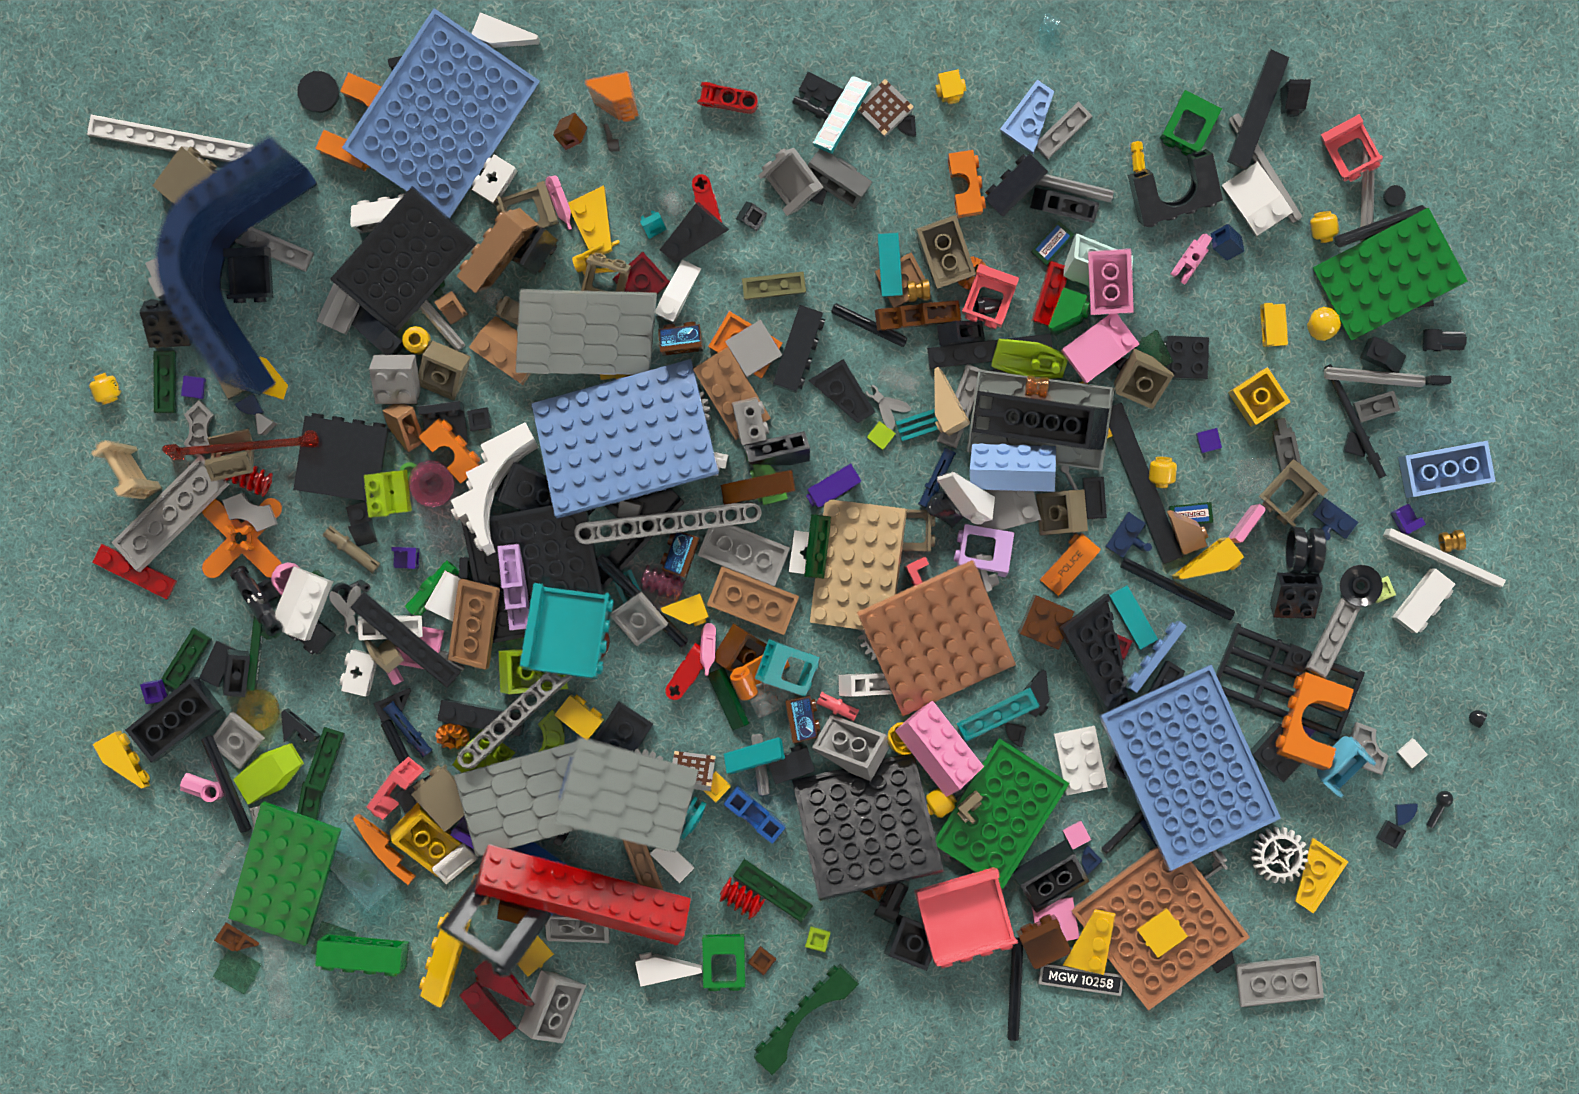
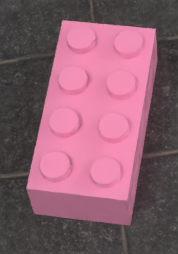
(939, 748)

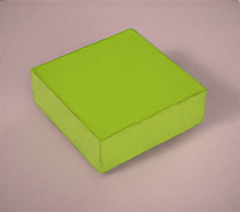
(881, 435)
(817, 939)

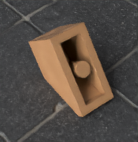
(404, 425)
(1187, 532)

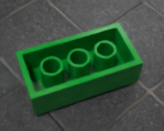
(362, 954)

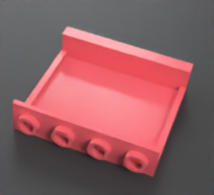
(965, 917)

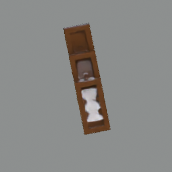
(917, 315)
(758, 487)

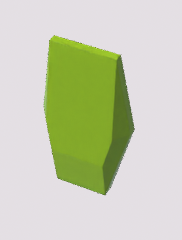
(1028, 359)
(268, 773)

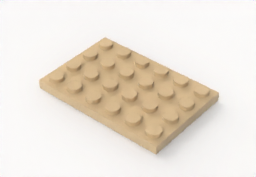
(859, 562)

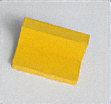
(1273, 324)

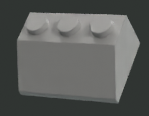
(573, 930)
(554, 1007)

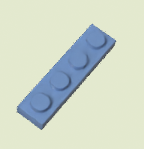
(1160, 648)

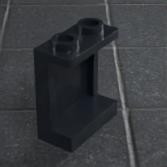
(249, 273)

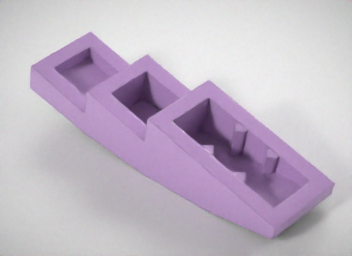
(514, 586)

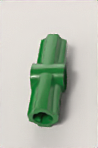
(417, 604)

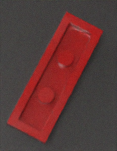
(1050, 293)

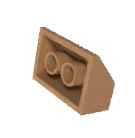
(499, 346)

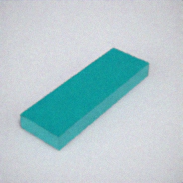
(890, 264)
(1133, 617)
(754, 756)

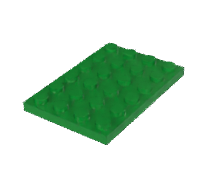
(1390, 274)
(1013, 810)
(284, 873)

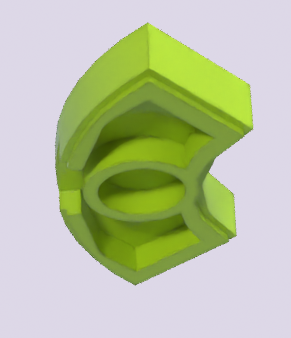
(552, 731)

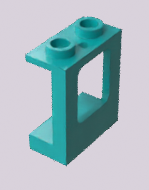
(773, 664)

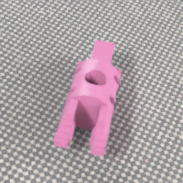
(1198, 250)

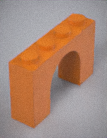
(331, 144)
(1294, 741)

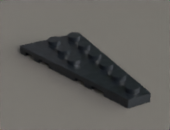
(1098, 652)

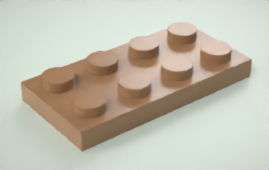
(726, 384)
(753, 600)
(473, 624)

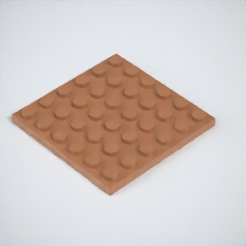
(937, 637)
(1142, 894)

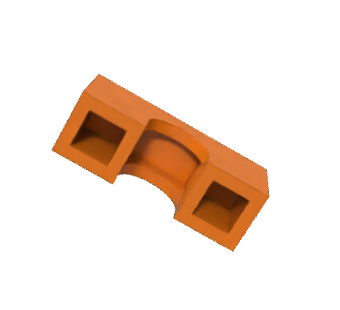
(964, 165)
(440, 435)

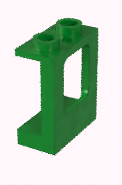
(1199, 107)
(723, 944)

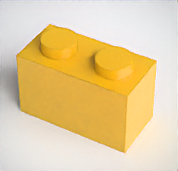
(579, 716)

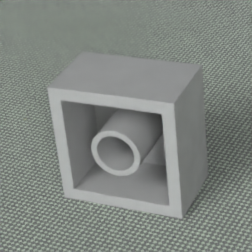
(395, 379)

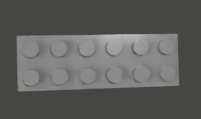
(168, 515)

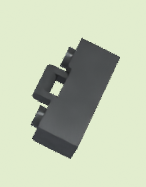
(839, 178)

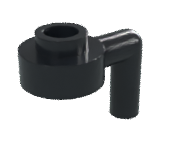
(347, 588)

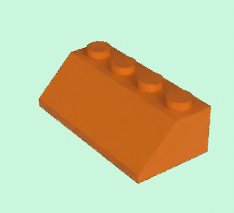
(614, 95)

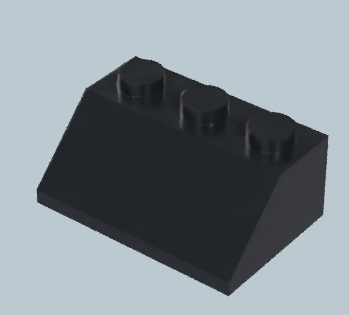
(1015, 184)
(1050, 876)

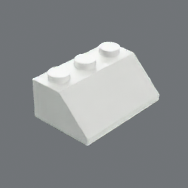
(367, 215)
(302, 603)

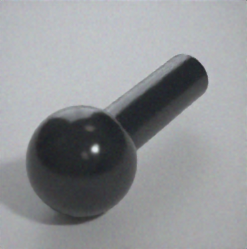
(1443, 799)

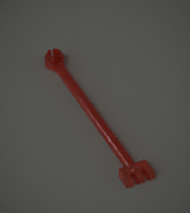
(309, 439)

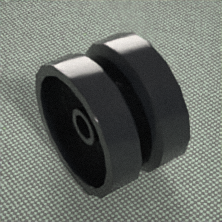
(1305, 550)

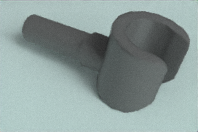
(613, 144)
(445, 654)

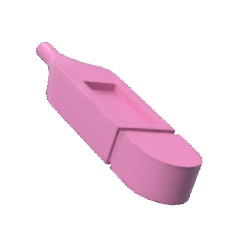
(559, 199)
(707, 648)

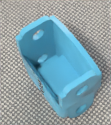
(1348, 759)

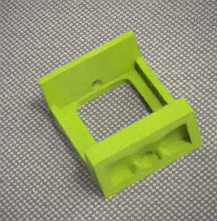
(389, 493)

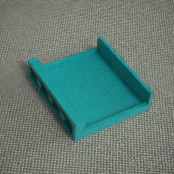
(566, 632)

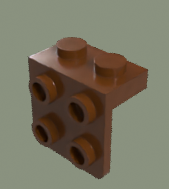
(1044, 941)

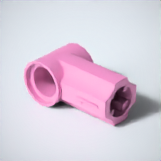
(200, 787)

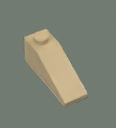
(947, 407)

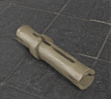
(344, 544)

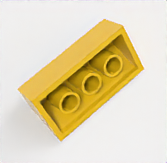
(441, 967)

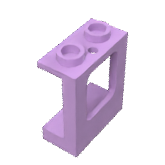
(1002, 550)

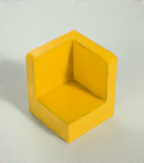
(718, 787)

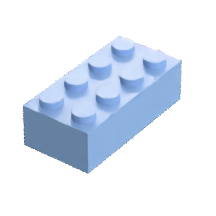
(1013, 467)
(1446, 469)

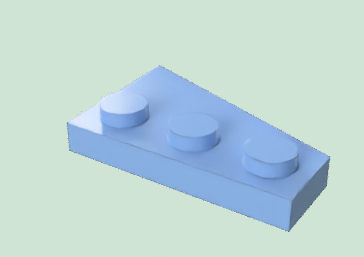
(1029, 117)

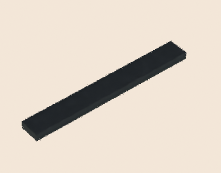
(1143, 488)

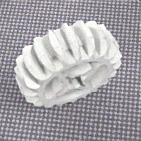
(1272, 858)

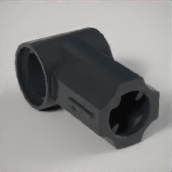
(1440, 340)
(890, 904)

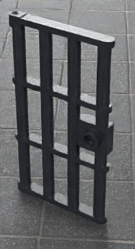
(1292, 666)

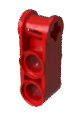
(716, 95)
(705, 196)
(685, 673)

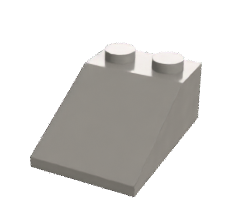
(1012, 509)
(852, 746)

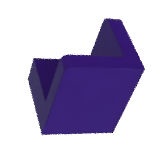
(1406, 519)
(406, 557)

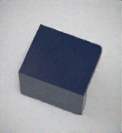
(1227, 242)

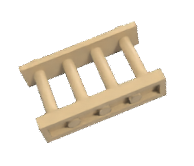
(132, 480)

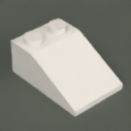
(1257, 199)

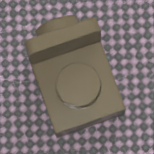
(508, 310)
(971, 802)

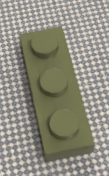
(773, 285)

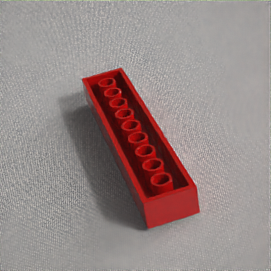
(582, 895)

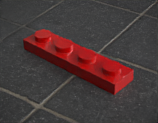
(148, 578)

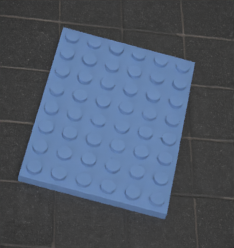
(441, 113)
(624, 438)
(1189, 767)

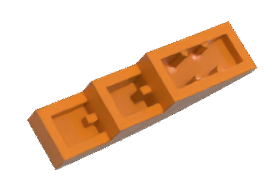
(378, 842)

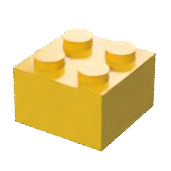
(1259, 397)

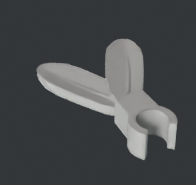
(886, 404)
(344, 608)

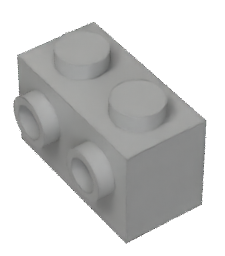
(749, 420)

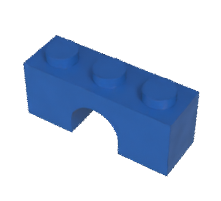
(753, 812)

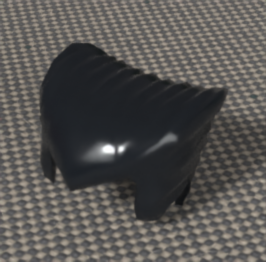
(943, 508)

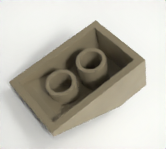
(945, 251)

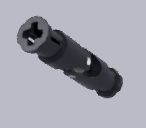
(256, 601)

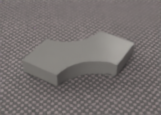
(199, 420)
(241, 508)
(1367, 738)

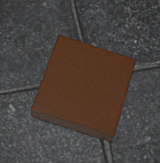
(762, 960)

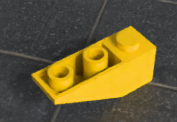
(117, 755)

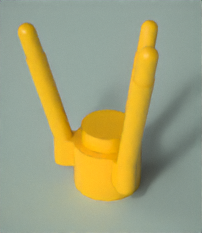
(580, 260)

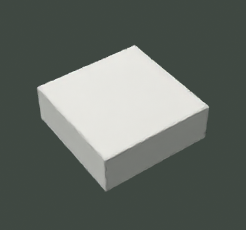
(1412, 753)

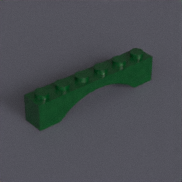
(835, 987)

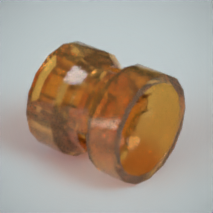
(1032, 384)

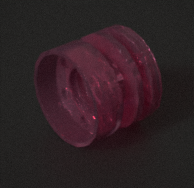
(436, 494)

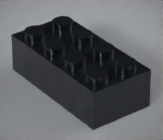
(174, 719)

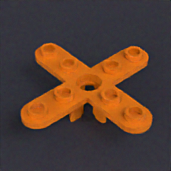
(230, 549)

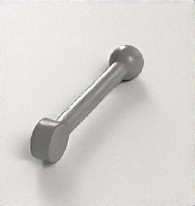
(1065, 469)

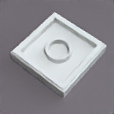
(444, 596)

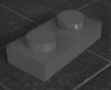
(1376, 406)

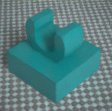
(653, 224)

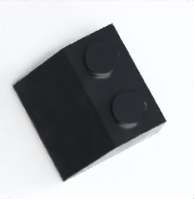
(536, 250)

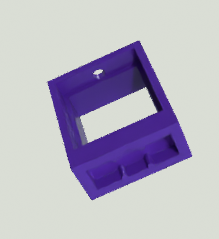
(833, 486)

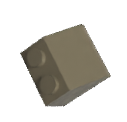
(443, 370)
(1142, 379)
(1062, 512)

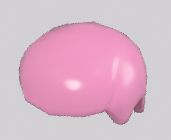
(281, 575)

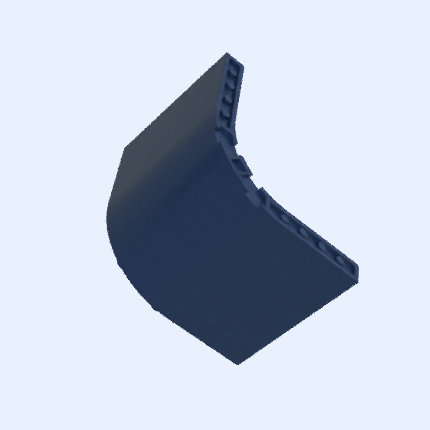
(192, 253)

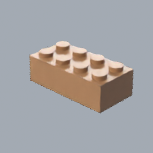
(496, 249)

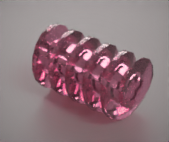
(662, 583)

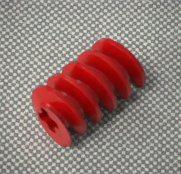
(254, 481)
(740, 898)

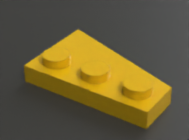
(592, 219)
(1319, 875)
(1093, 944)

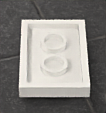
(1080, 760)

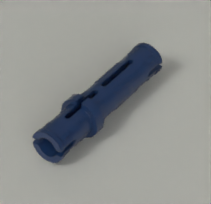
(947, 456)
(423, 749)

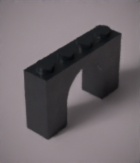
(1203, 191)

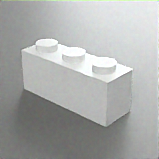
(1424, 601)

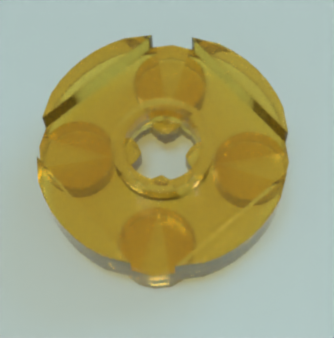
(269, 706)

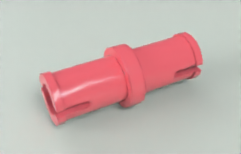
(837, 706)

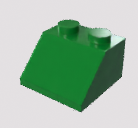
(1069, 311)

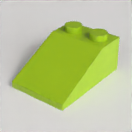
(518, 680)

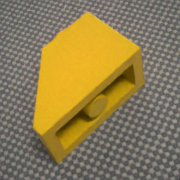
(688, 610)

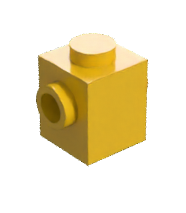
(950, 86)

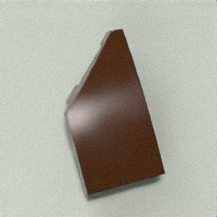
(234, 938)

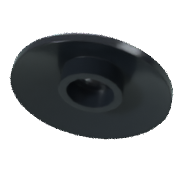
(1371, 580)

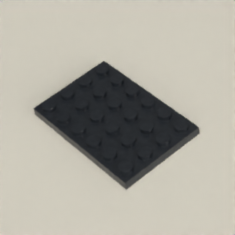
(403, 260)

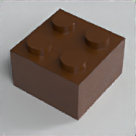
(1043, 621)

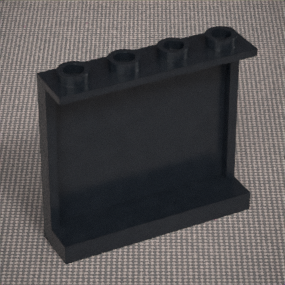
(341, 458)

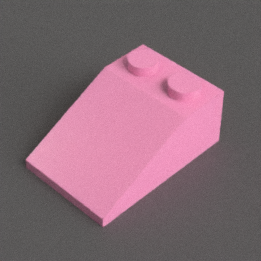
(1110, 281)
(1100, 347)

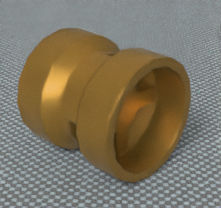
(919, 290)
(1454, 540)

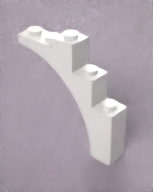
(498, 454)

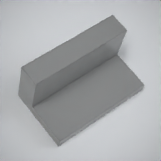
(338, 310)

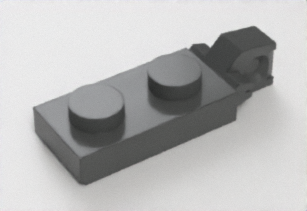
(1285, 444)

